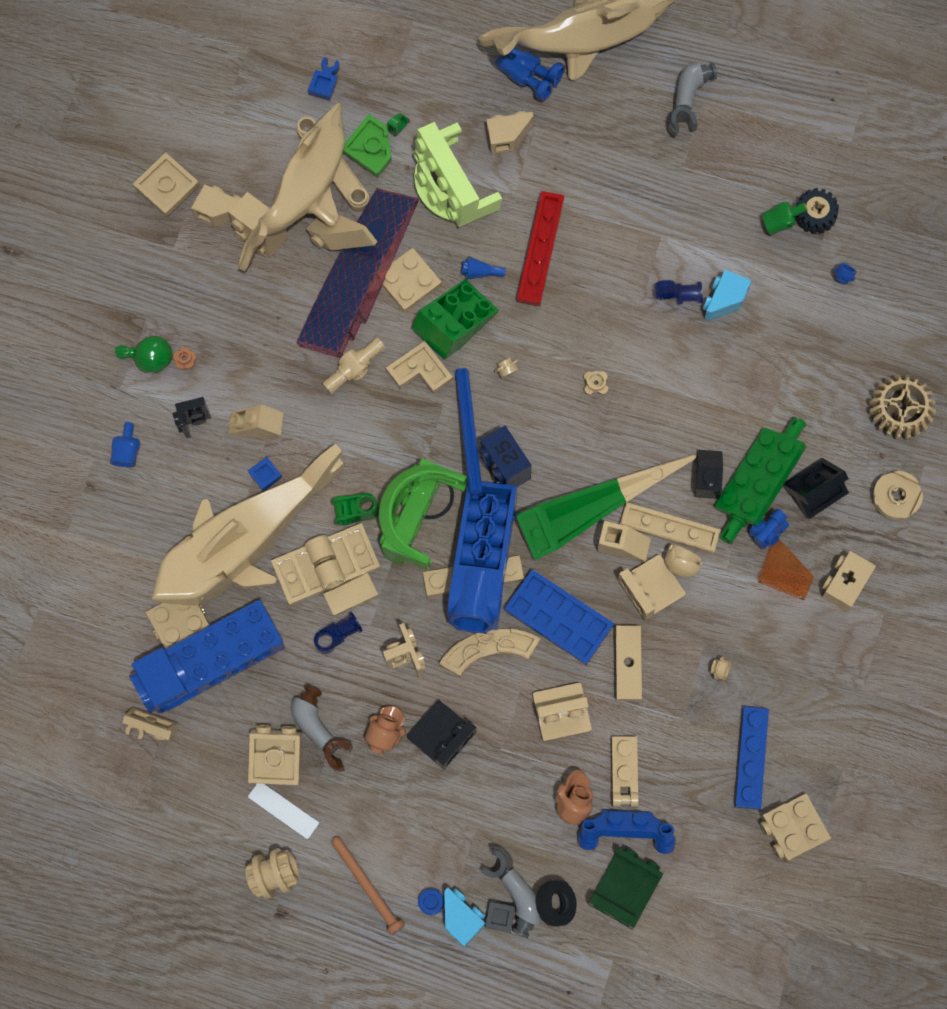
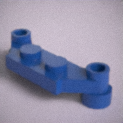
(627, 825)

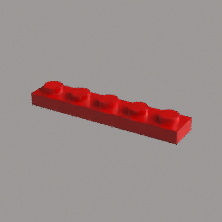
(540, 248)

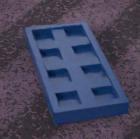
(559, 617)

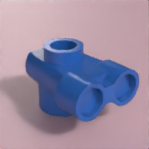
(768, 532)

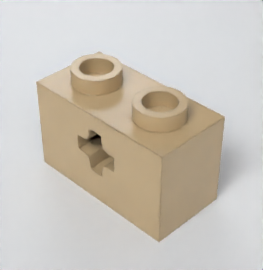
(853, 567)

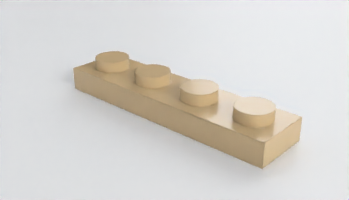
(439, 581)

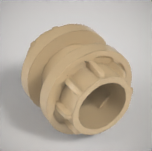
(268, 875)

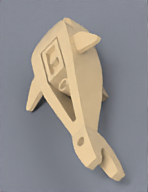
(234, 541)

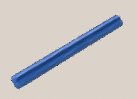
(468, 431)

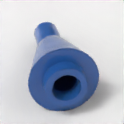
(475, 268)

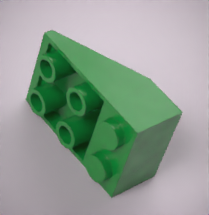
(453, 318)

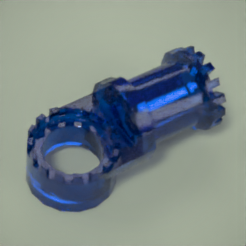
(684, 293)
(338, 633)

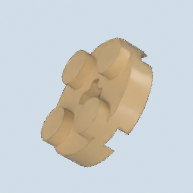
(885, 502)

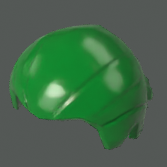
(149, 355)

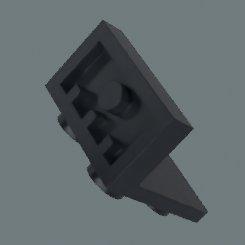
(441, 734)

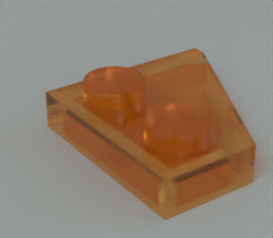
(786, 572)

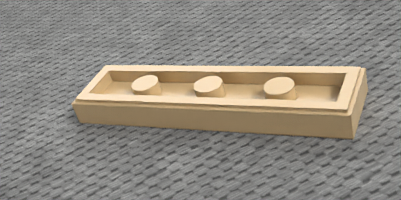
(670, 528)

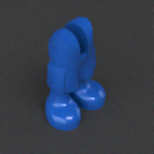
(521, 67)

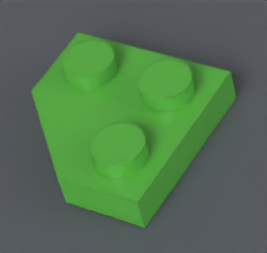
(369, 146)

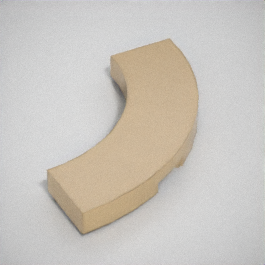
(482, 645)

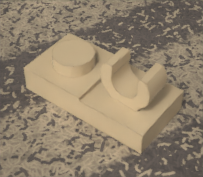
(149, 723)

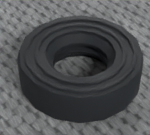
(567, 900)

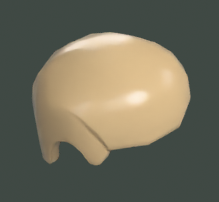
(682, 561)

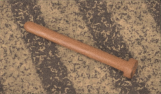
(394, 925)

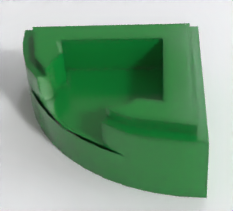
(397, 124)

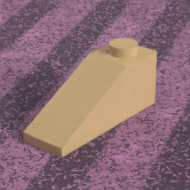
(342, 235)

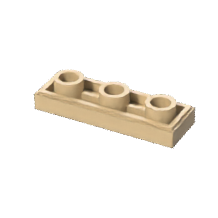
(628, 678)

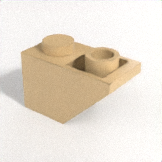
(508, 131)
(214, 205)
(256, 422)
(623, 542)

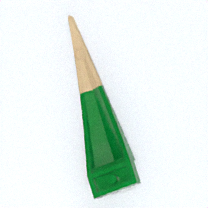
(562, 518)

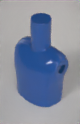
(125, 448)

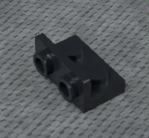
(190, 412)

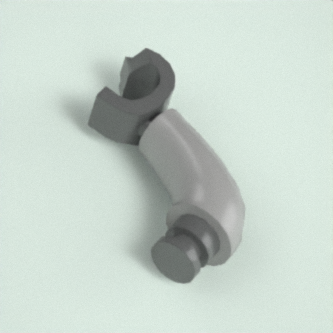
(690, 80)
(519, 891)

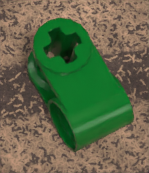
(352, 509)

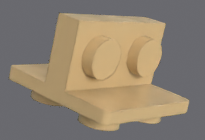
(401, 654)
(562, 712)

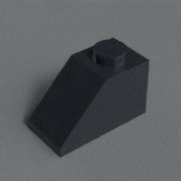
(709, 474)

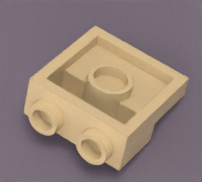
(274, 755)
(794, 828)

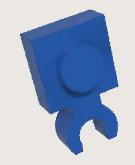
(324, 82)

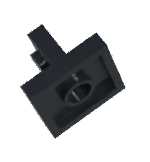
(817, 487)

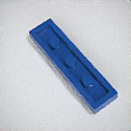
(751, 758)

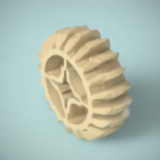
(912, 407)

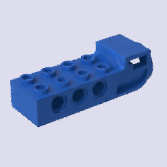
(482, 558)
(205, 658)

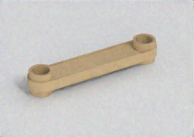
(344, 179)

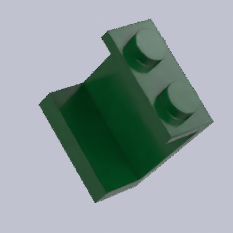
(626, 888)

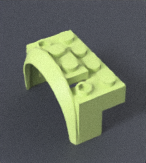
(434, 154)

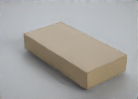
(350, 595)

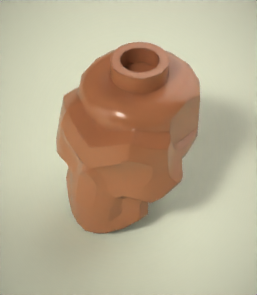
(385, 729)
(575, 798)

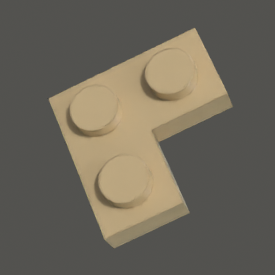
(420, 362)

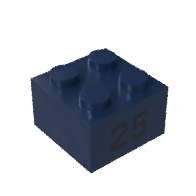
(504, 458)

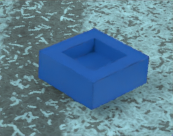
(265, 474)

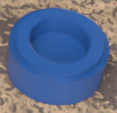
(431, 902)

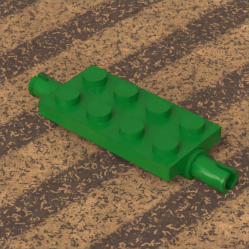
(760, 478)

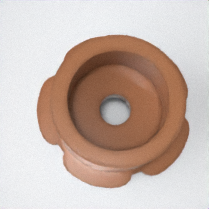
(184, 364)

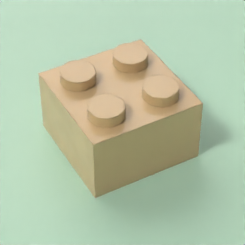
(245, 218)

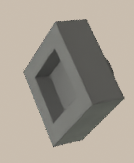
(500, 917)

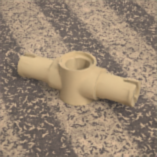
(353, 365)

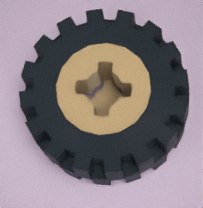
(813, 218)

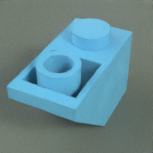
(728, 295)
(460, 919)

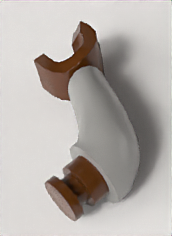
(306, 717)

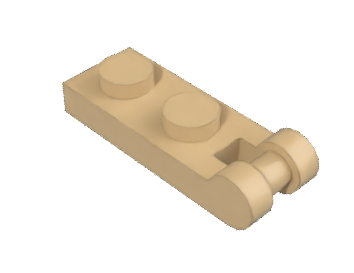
(624, 771)

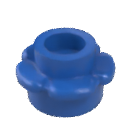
(845, 273)

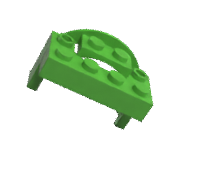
(402, 529)

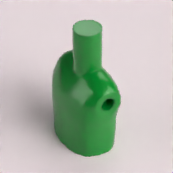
(782, 217)

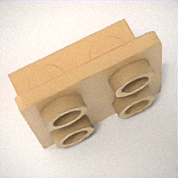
(651, 587)

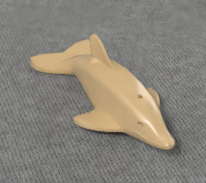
(581, 30)
(304, 183)

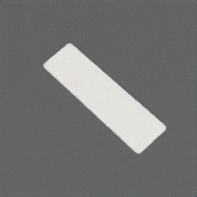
(283, 810)

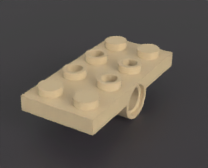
(325, 564)

